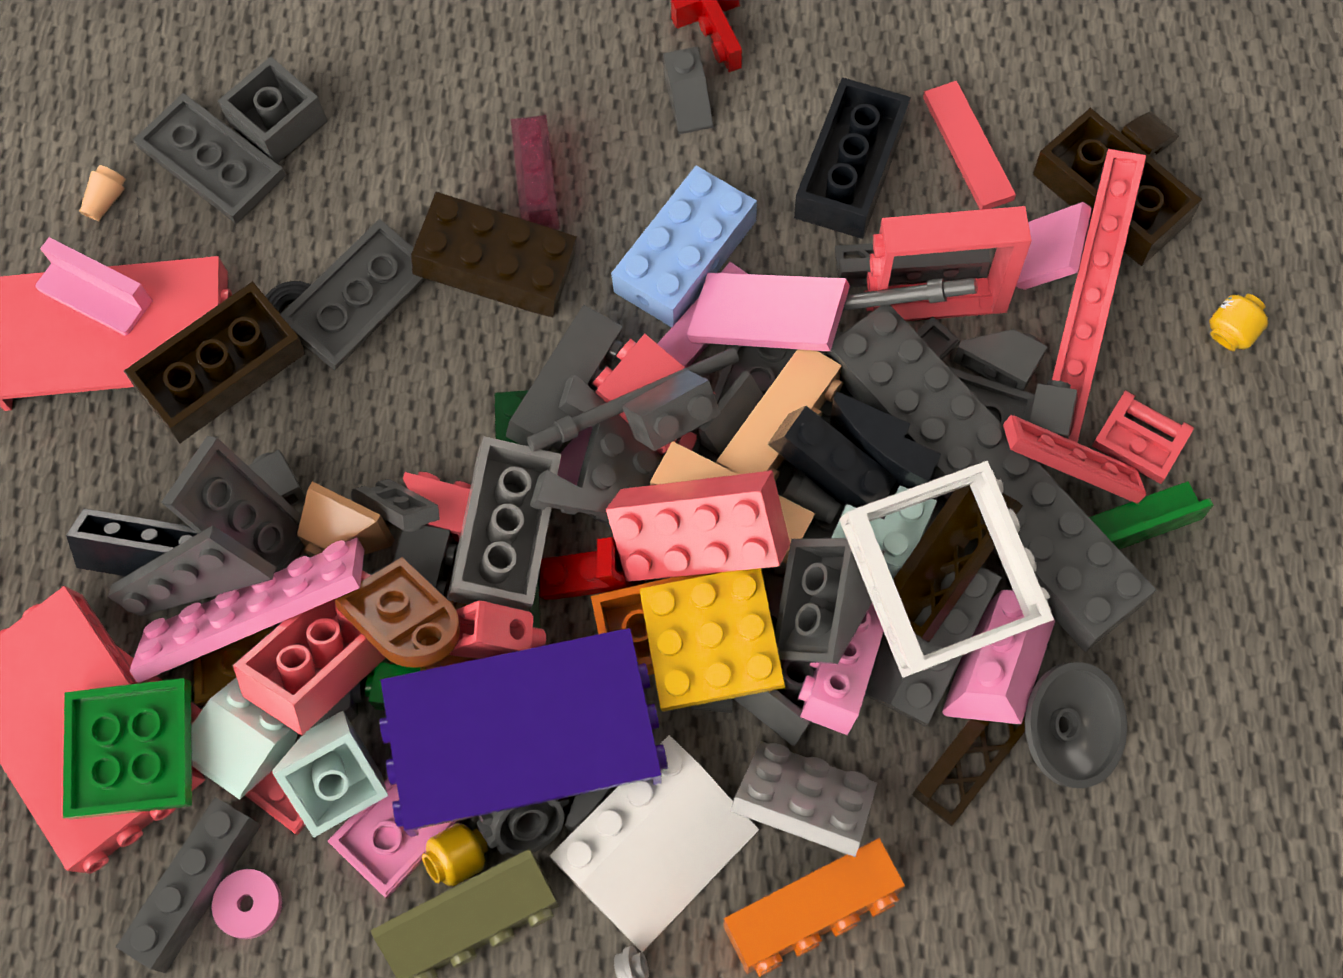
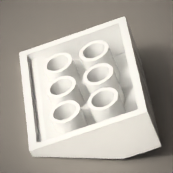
(654, 846)

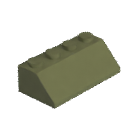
(467, 918)

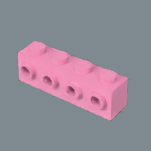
(837, 690)

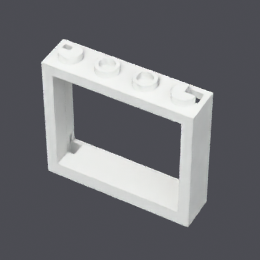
(1004, 530)

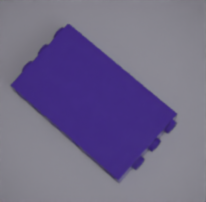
(519, 730)

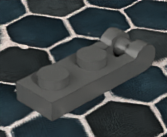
(397, 505)

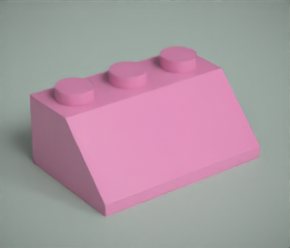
(999, 677)

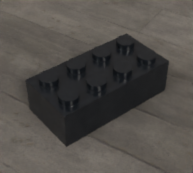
(851, 158)

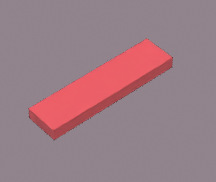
(969, 146)
(1074, 459)

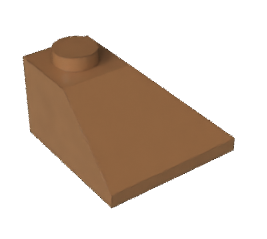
(334, 518)

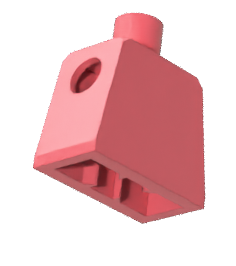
(495, 630)

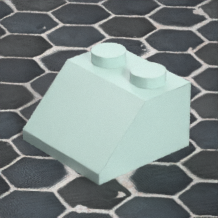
(237, 741)
(329, 775)

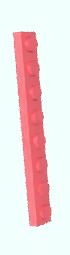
(1098, 277)

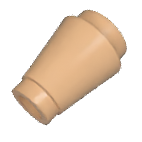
(101, 192)

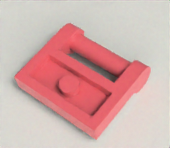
(1138, 445)

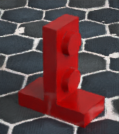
(712, 23)
(584, 573)

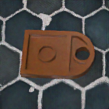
(400, 610)

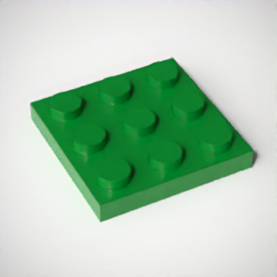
(127, 749)

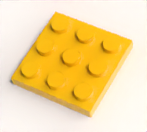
(711, 638)

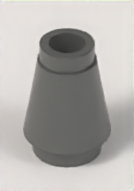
(812, 497)

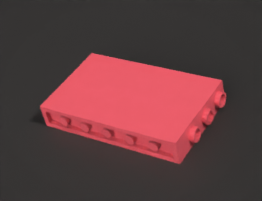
(62, 351)
(43, 655)

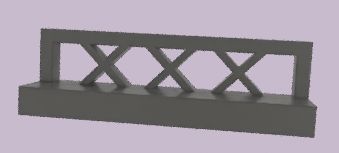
(913, 268)

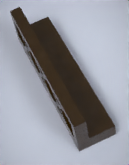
(943, 553)
(951, 759)

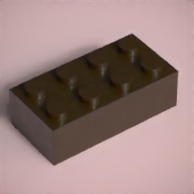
(1073, 171)
(493, 254)
(215, 362)

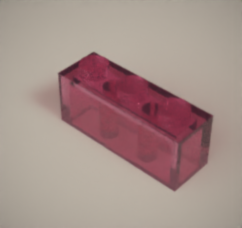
(535, 171)

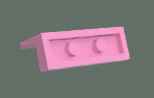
(92, 288)

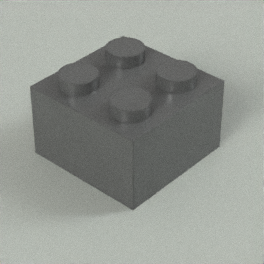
(273, 110)

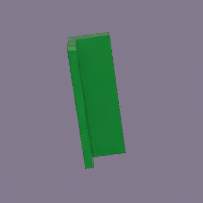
(1152, 516)

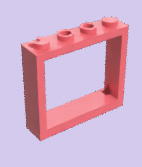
(949, 232)

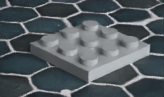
(805, 797)

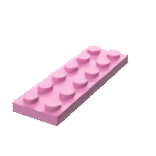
(249, 609)

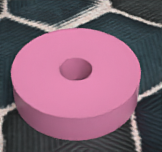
(265, 909)

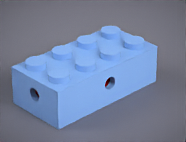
(683, 244)

